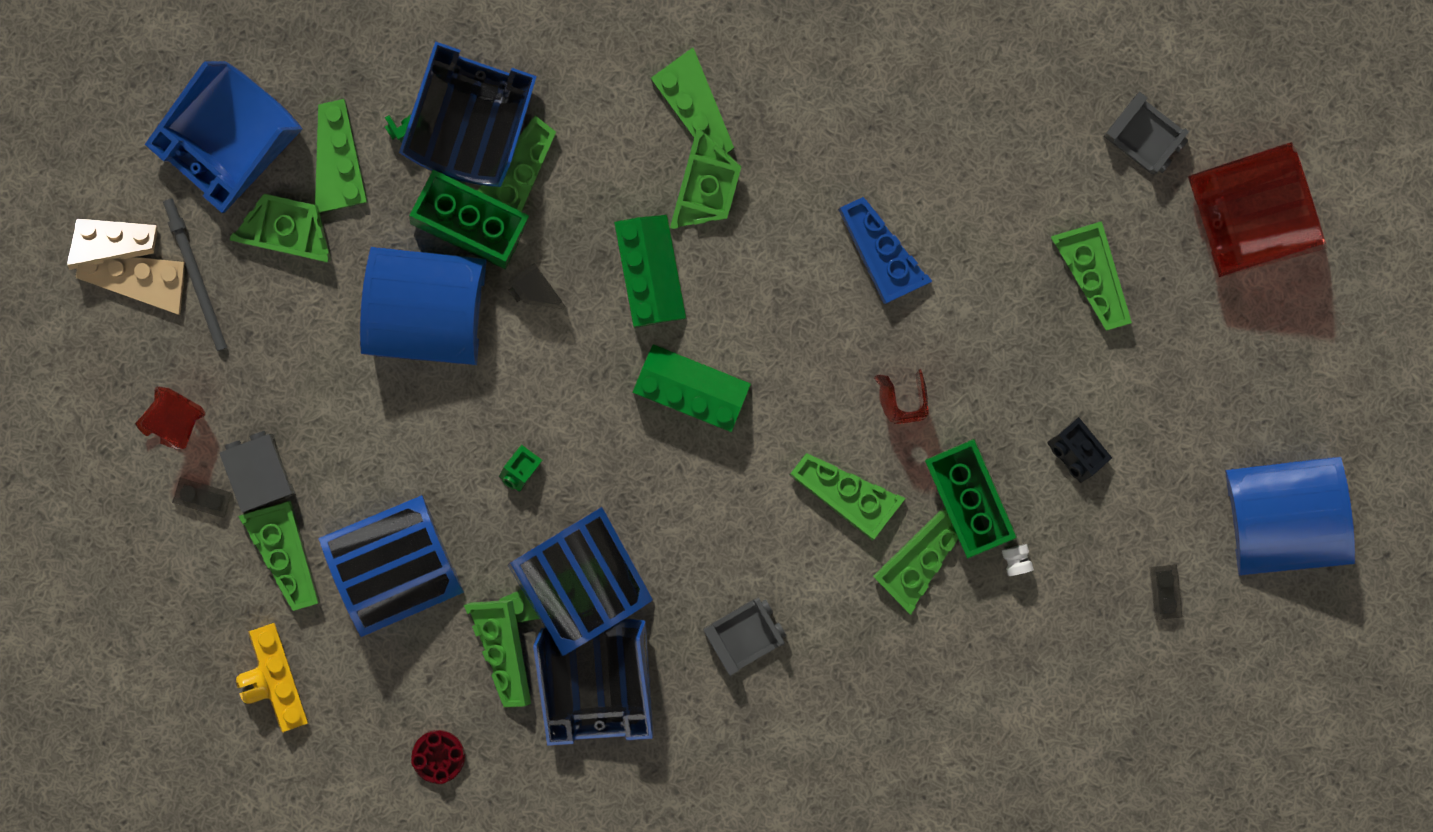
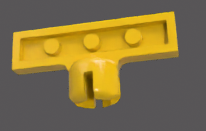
(272, 679)

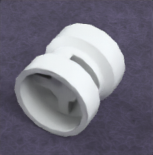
(1017, 560)

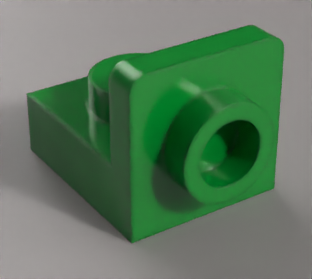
(394, 131)
(519, 468)

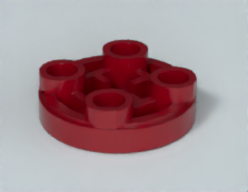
(438, 756)

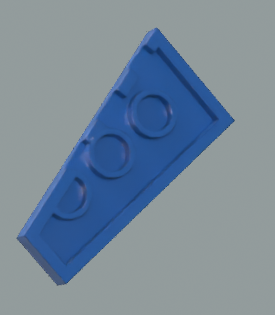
(886, 260)

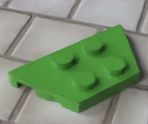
(707, 184)
(285, 227)

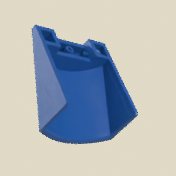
(223, 132)
(421, 306)
(1291, 516)

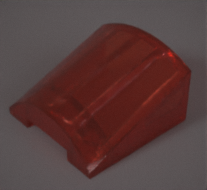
(1257, 210)

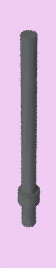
(177, 227)

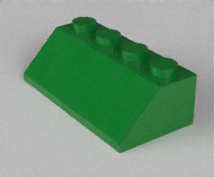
(468, 219)
(650, 270)
(691, 388)
(971, 498)

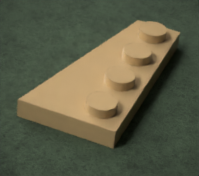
(140, 278)

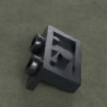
(1079, 450)

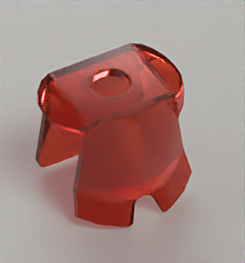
(889, 404)
(170, 418)

